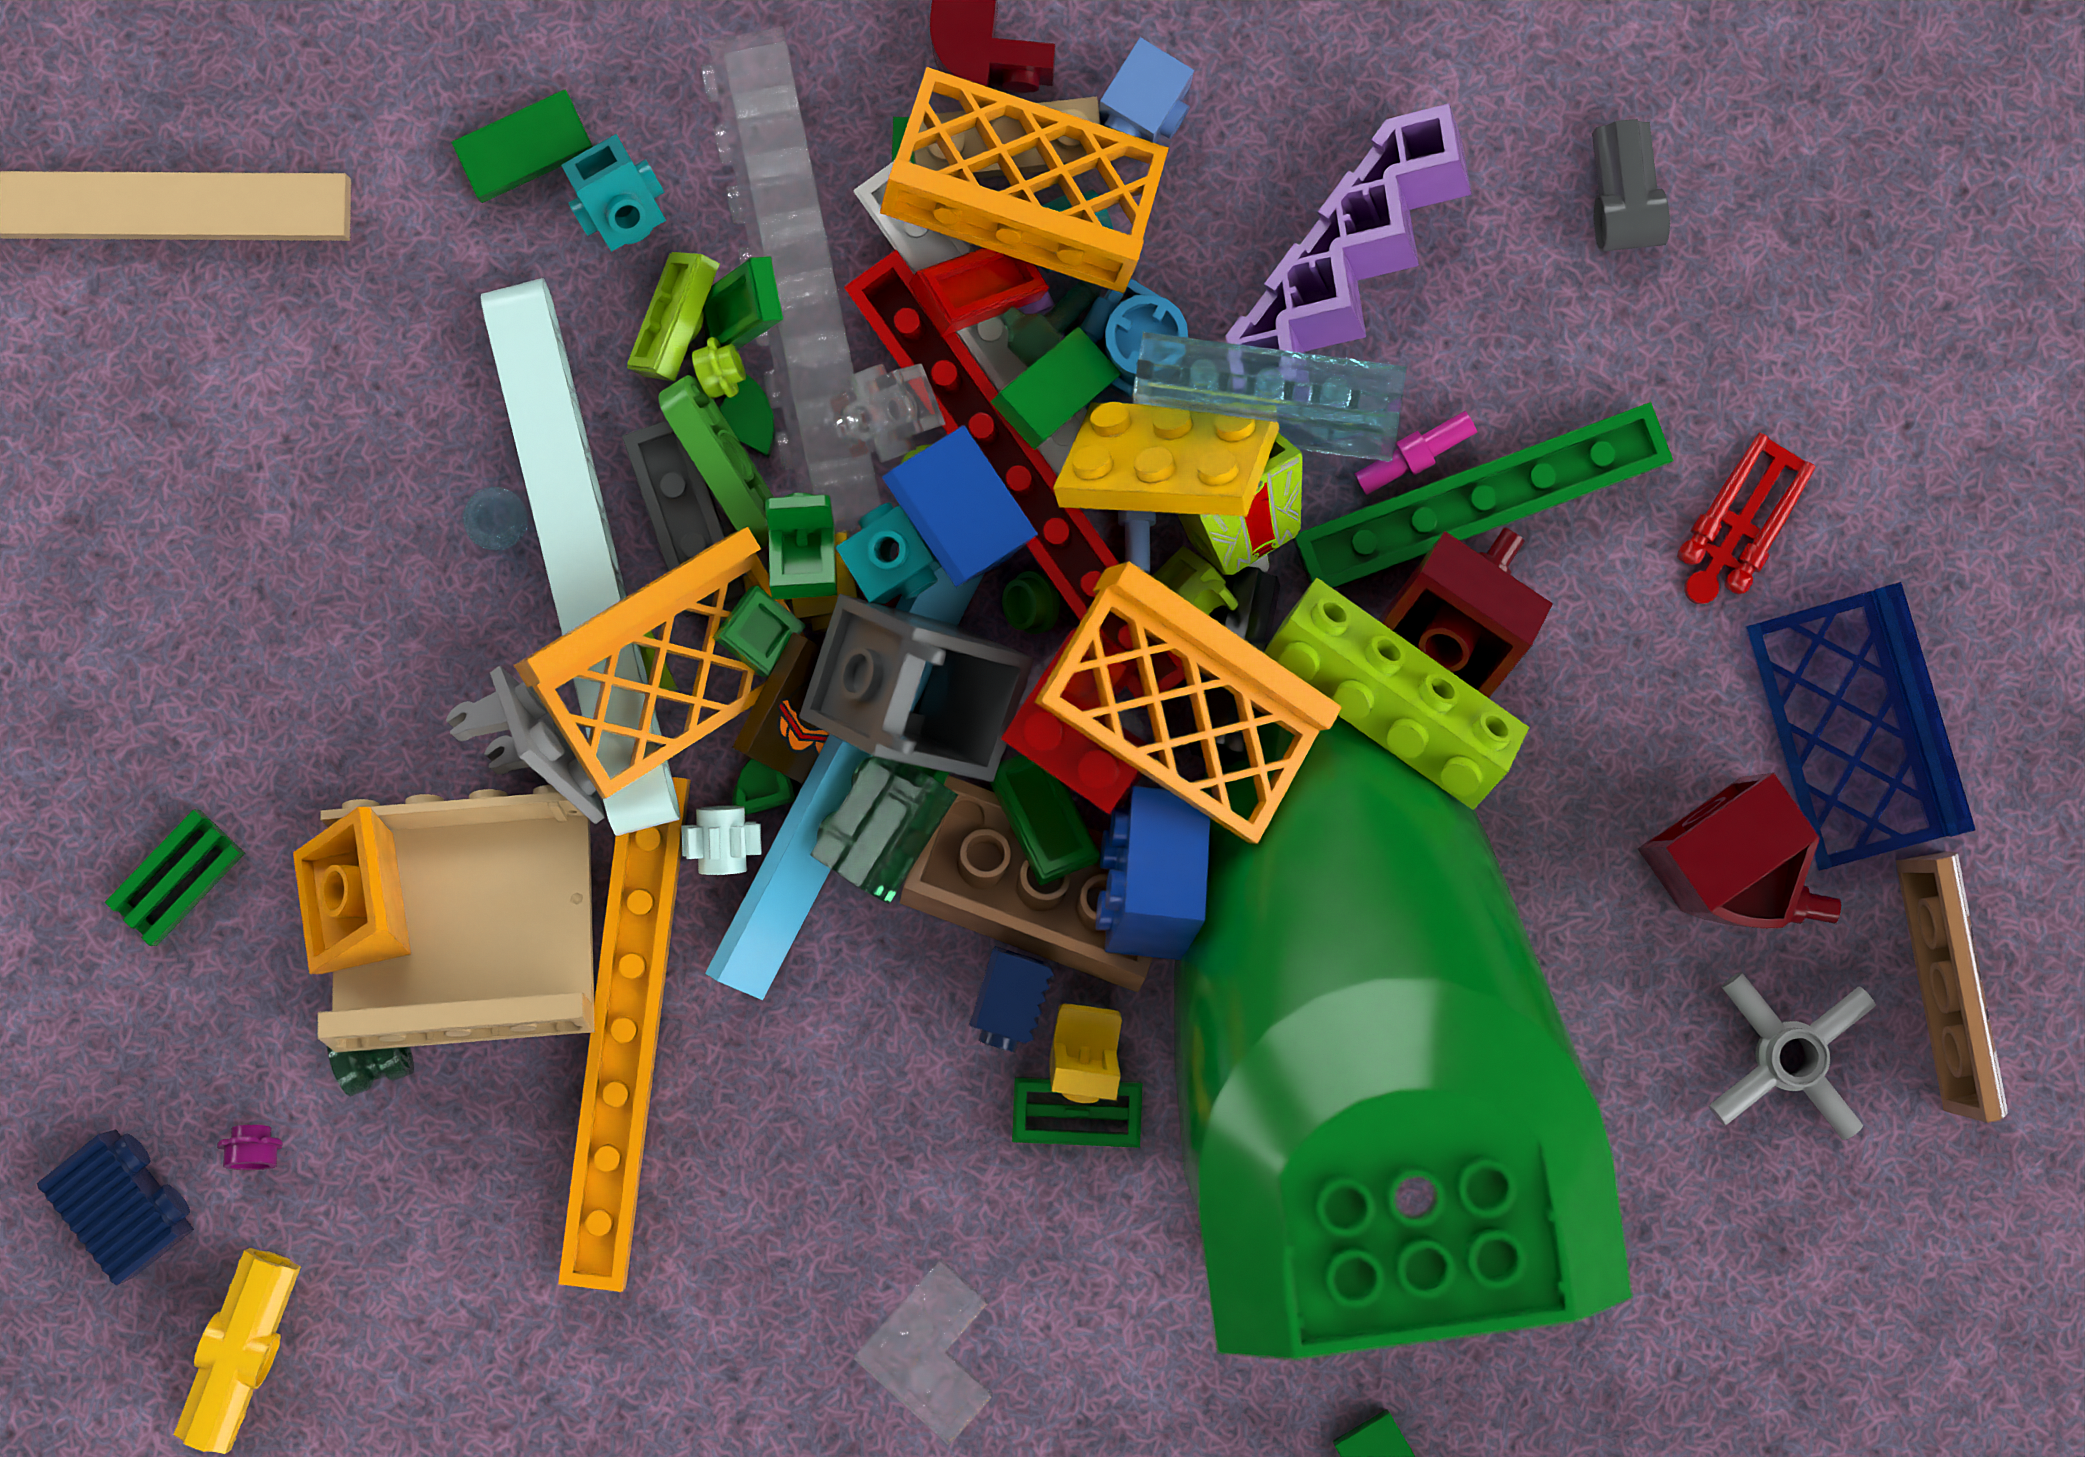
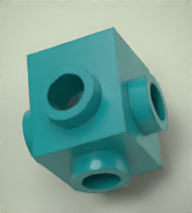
(614, 194)
(874, 558)

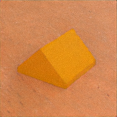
(351, 894)

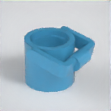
(1125, 325)

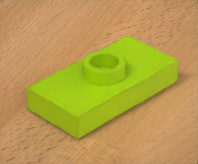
(673, 315)

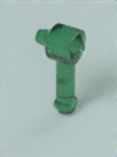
(1036, 334)

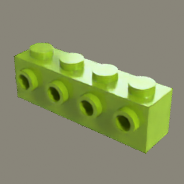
(1398, 694)

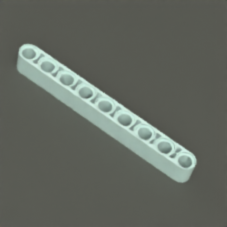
(572, 527)

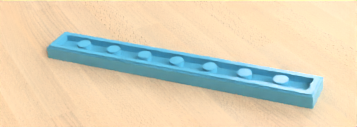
(789, 874)

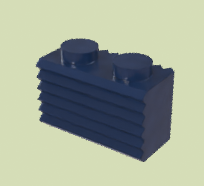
(1010, 999)
(117, 1205)

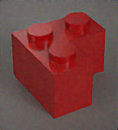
(1066, 751)

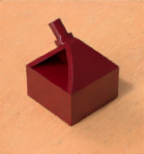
(1469, 610)
(1742, 858)

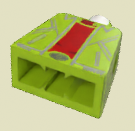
(1271, 520)

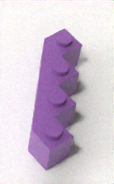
(1359, 235)

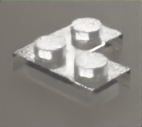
(912, 1355)

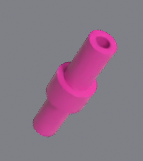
(1416, 452)

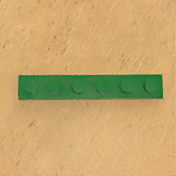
(1484, 497)

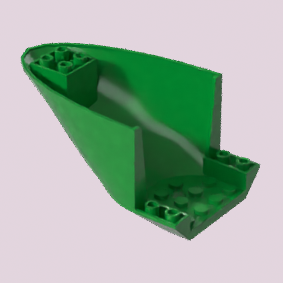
(1369, 1025)

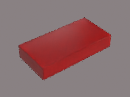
(976, 288)

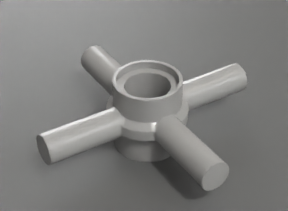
(1811, 1074)

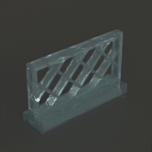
(1315, 398)

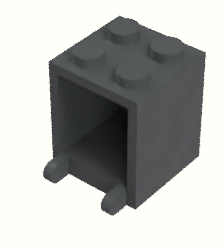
(872, 675)

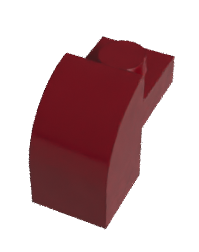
(967, 48)

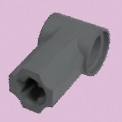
(1629, 205)

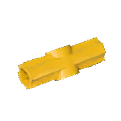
(236, 1351)

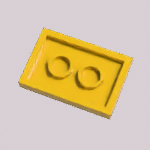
(1164, 460)

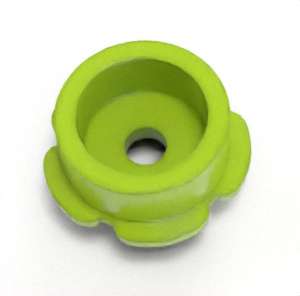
(718, 368)

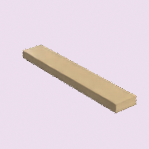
(175, 205)

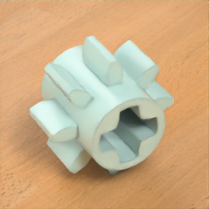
(721, 840)

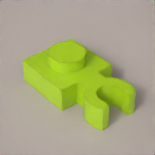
(1195, 581)

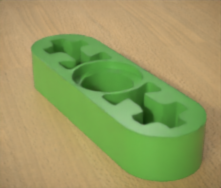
(717, 455)

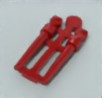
(1703, 585)

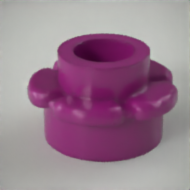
(250, 1148)

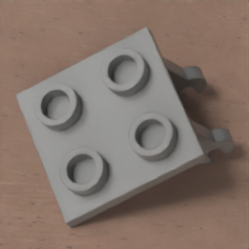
(533, 743)

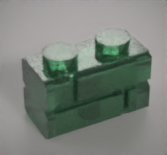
(882, 825)

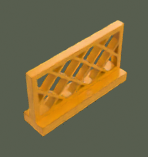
(1013, 218)
(626, 624)
(1218, 654)

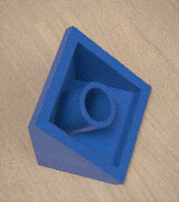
(960, 507)

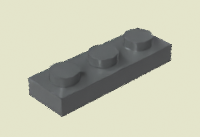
(676, 500)

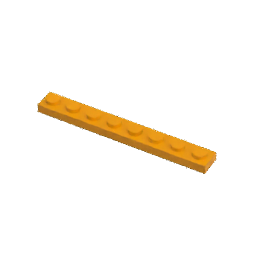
(622, 1054)

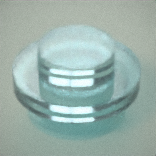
(495, 518)

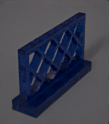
(1914, 711)

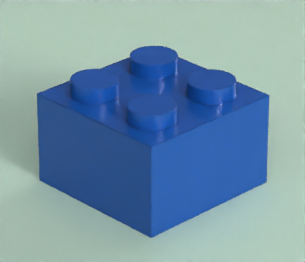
(1155, 875)

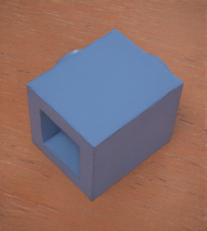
(1147, 94)

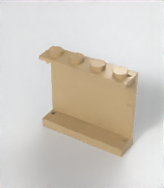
(492, 925)

